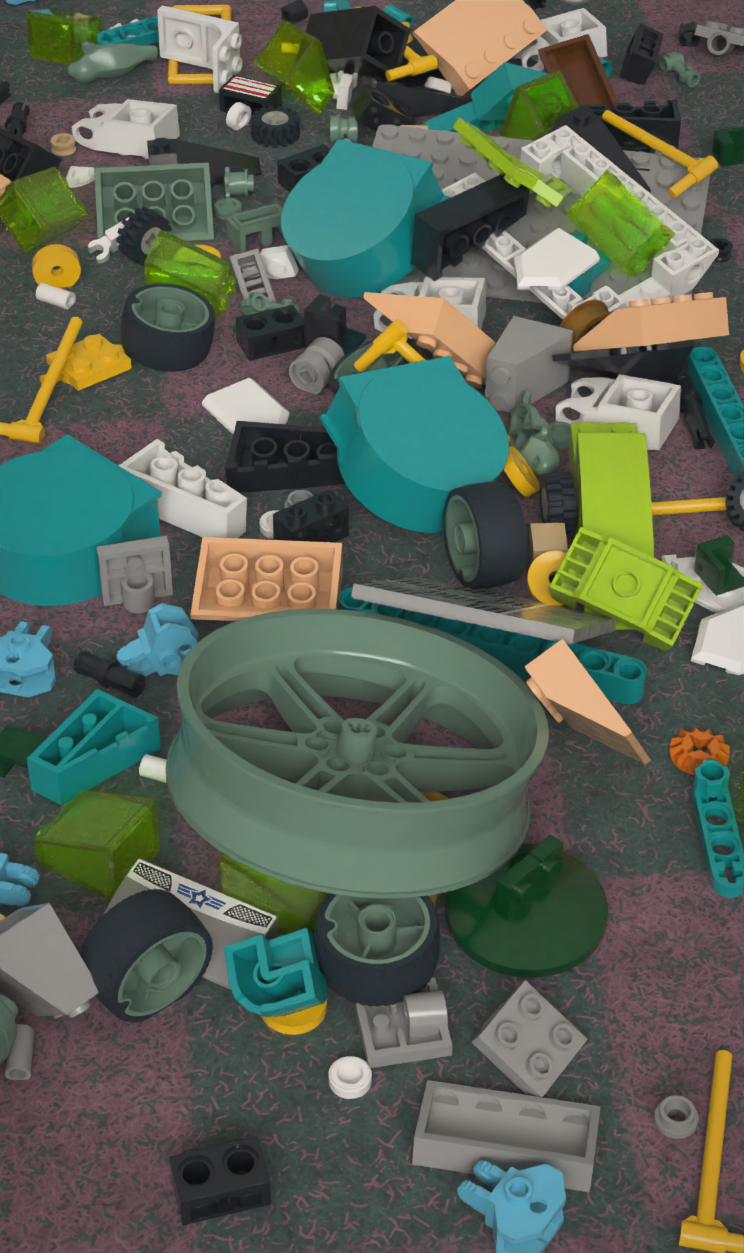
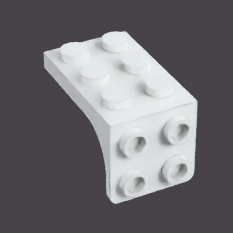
(200, 42)

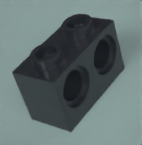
(641, 54)
(377, 108)
(295, 167)
(270, 332)
(313, 520)
(222, 1188)

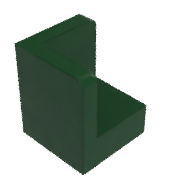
(729, 146)
(715, 565)
(16, 747)

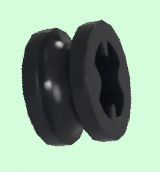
(725, 248)

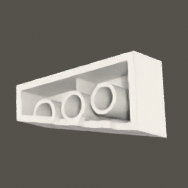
(188, 496)

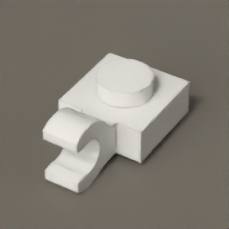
(344, 88)
(106, 243)
(277, 262)

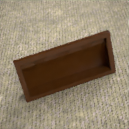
(581, 70)

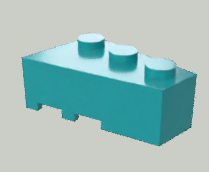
(495, 93)
(92, 747)

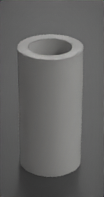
(19, 1059)

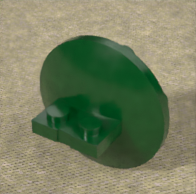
(531, 914)

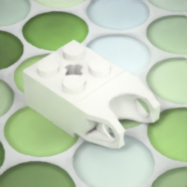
(563, 28)
(128, 126)
(465, 294)
(628, 400)

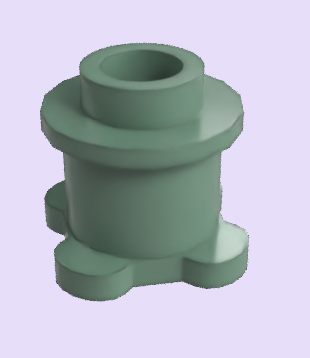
(238, 183)

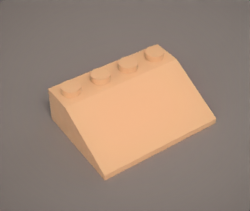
(477, 38)
(659, 322)
(440, 330)
(265, 576)
(574, 696)

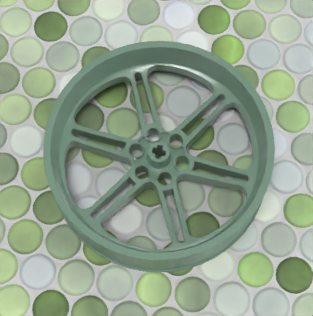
(357, 805)

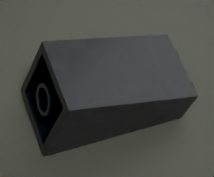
(360, 40)

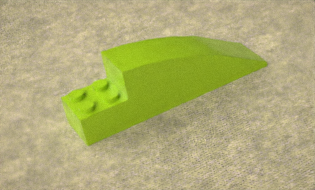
(612, 485)

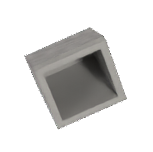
(525, 362)
(42, 964)

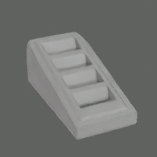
(246, 260)

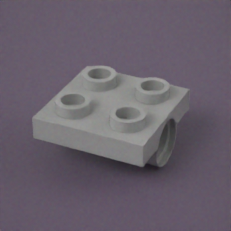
(718, 30)
(135, 573)
(407, 1029)
(529, 1040)

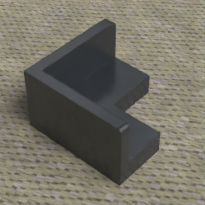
(329, 322)

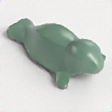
(109, 60)
(533, 437)

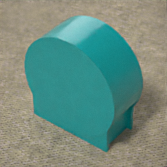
(357, 218)
(413, 438)
(58, 512)

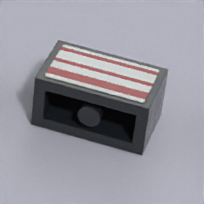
(250, 92)

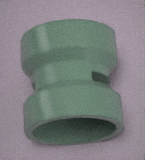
(343, 128)

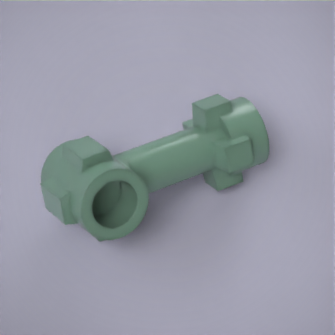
(675, 62)
(258, 303)

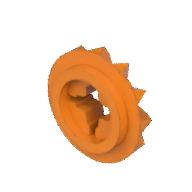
(687, 760)

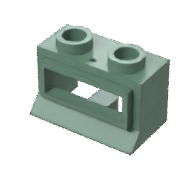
(252, 221)

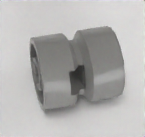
(313, 366)

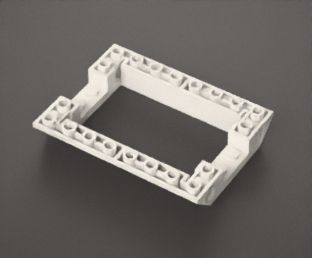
(580, 165)

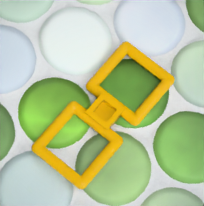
(173, 76)

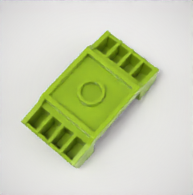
(625, 587)

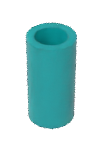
(399, 14)

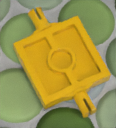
(92, 362)

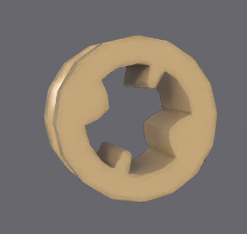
(63, 144)

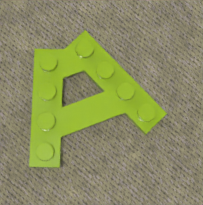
(548, 188)

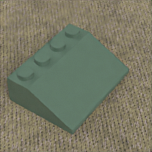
(172, 190)

